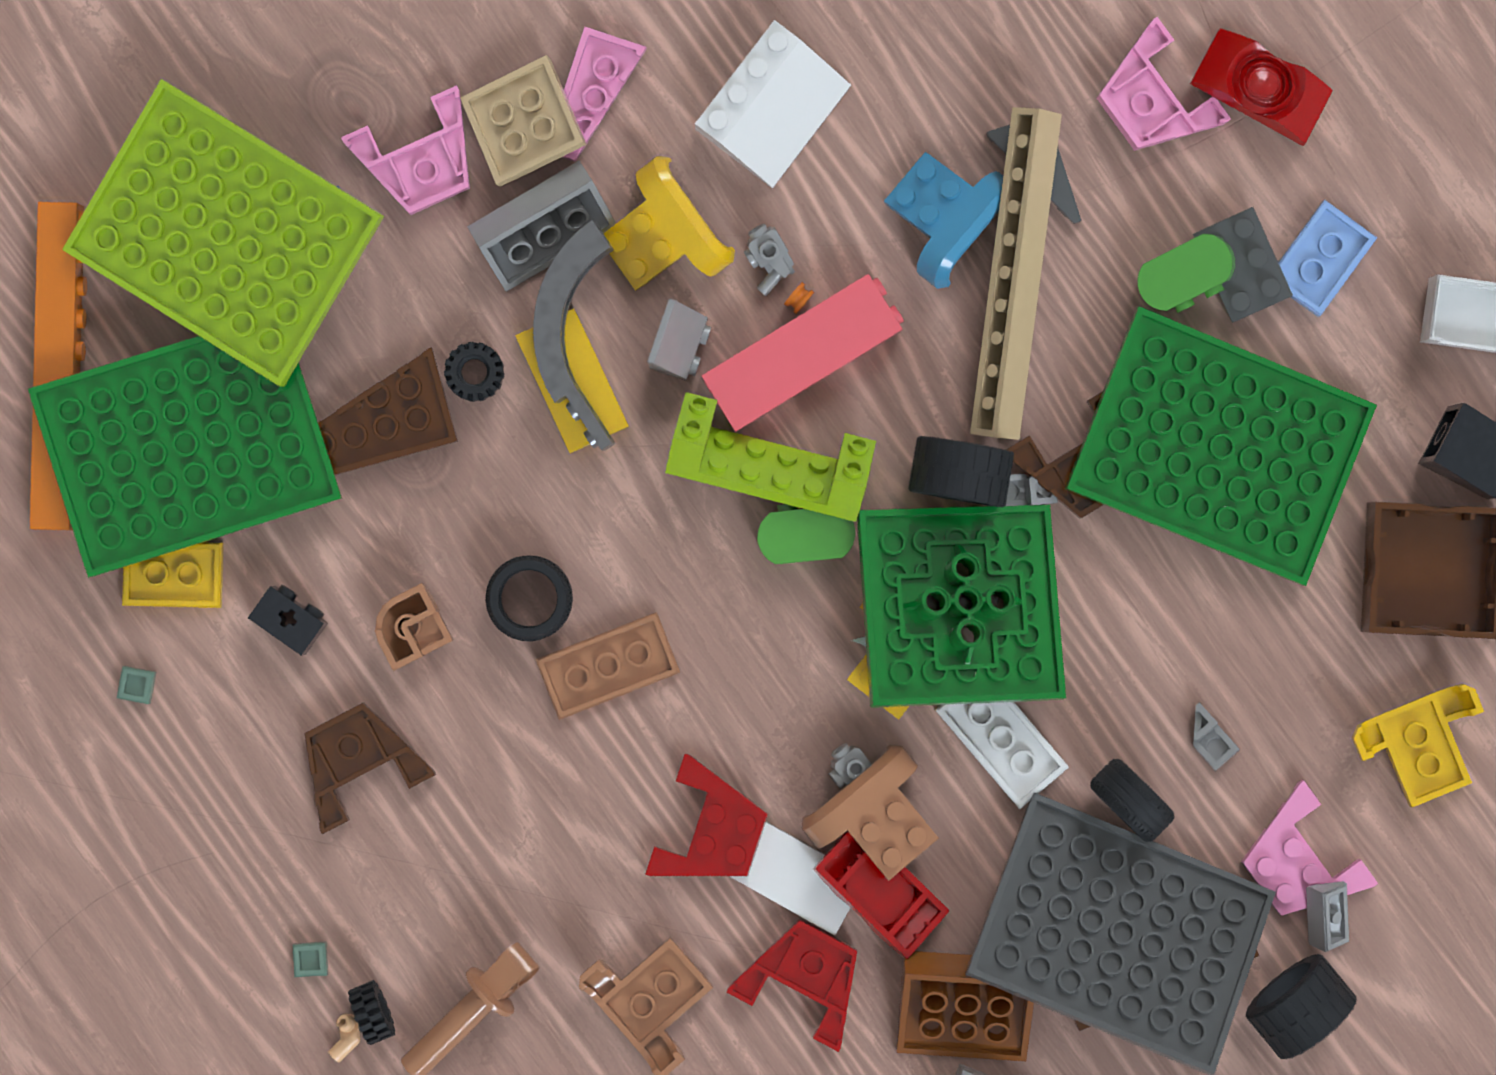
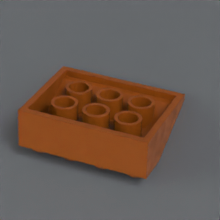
(956, 1014)

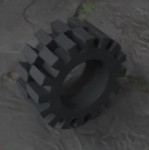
(454, 367)
(371, 1012)

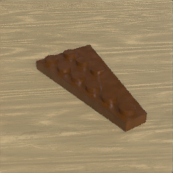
(391, 418)

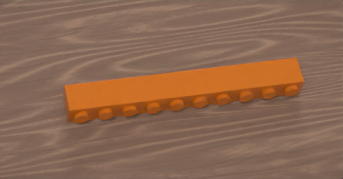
(56, 344)

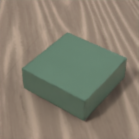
(136, 685)
(310, 959)

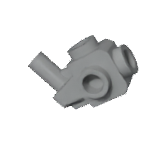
(768, 251)
(847, 764)

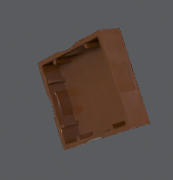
(1429, 570)

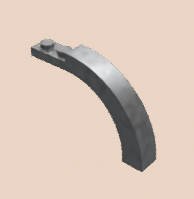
(549, 323)

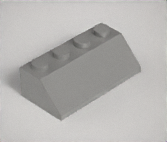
(537, 224)

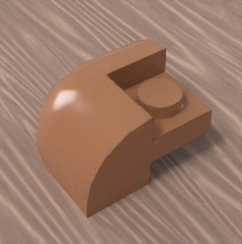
(410, 627)

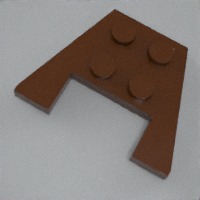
(1055, 475)
(349, 748)

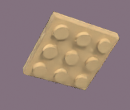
(523, 121)

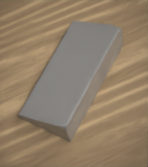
(1327, 915)

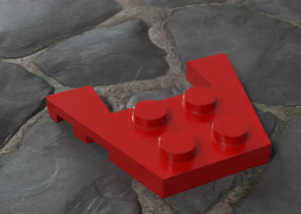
(724, 834)
(812, 966)

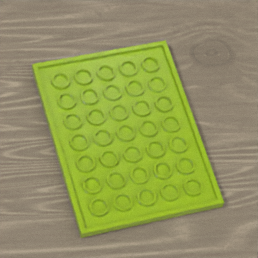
(223, 233)

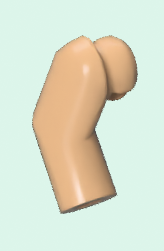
(348, 1037)

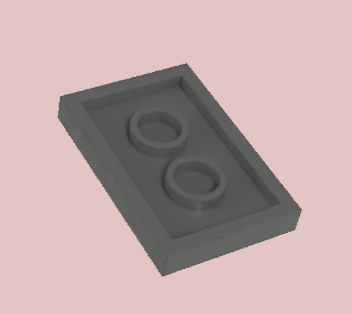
(1257, 273)

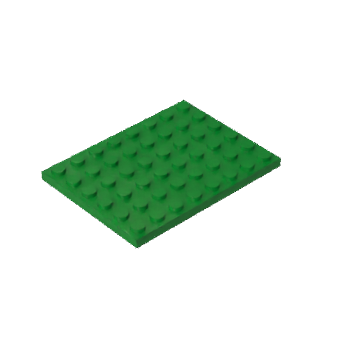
(1220, 446)
(179, 451)

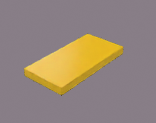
(589, 378)

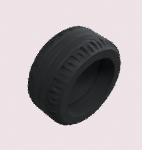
(494, 598)
(1132, 800)

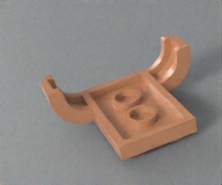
(875, 815)
(649, 1000)

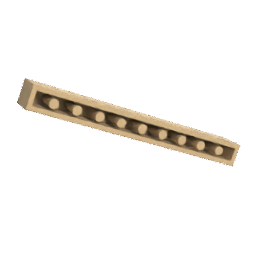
(1015, 273)

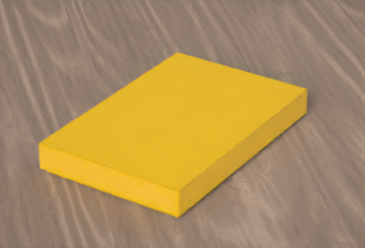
(177, 579)

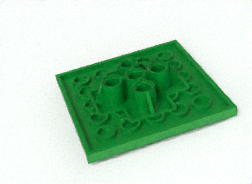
(920, 652)

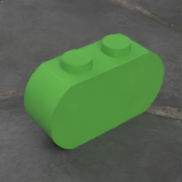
(1186, 273)
(803, 536)

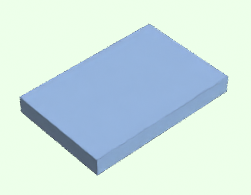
(1324, 257)

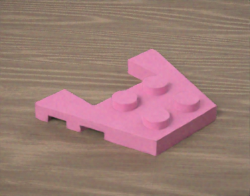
(1145, 105)
(425, 169)
(1287, 863)

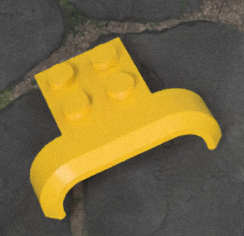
(664, 231)
(1422, 742)

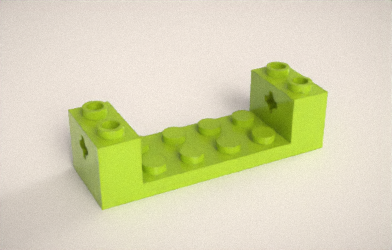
(766, 467)

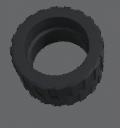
(961, 471)
(1301, 1006)

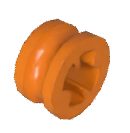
(799, 298)

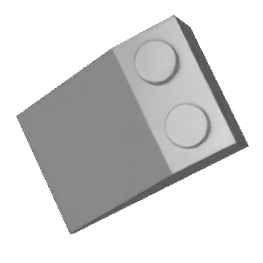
(678, 341)

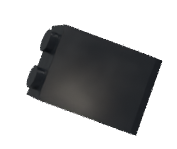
(1464, 450)

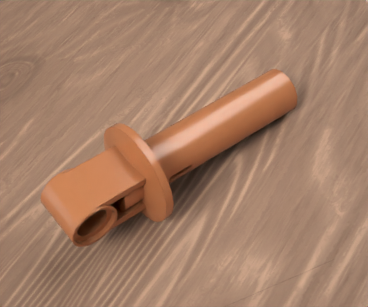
(488, 993)

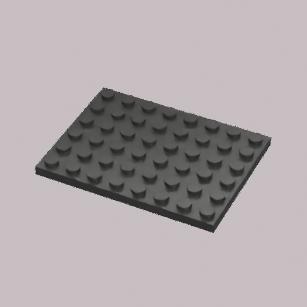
(1121, 934)

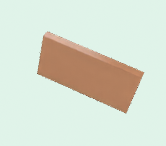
(607, 665)

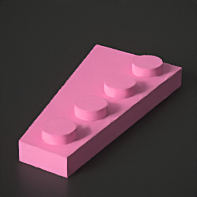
(597, 77)

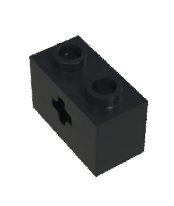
(270, 617)

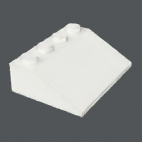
(772, 104)

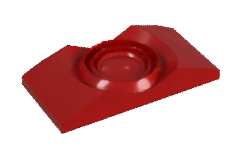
(1262, 85)
(895, 909)

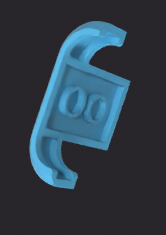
(946, 212)

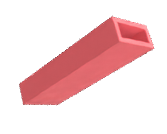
(803, 352)

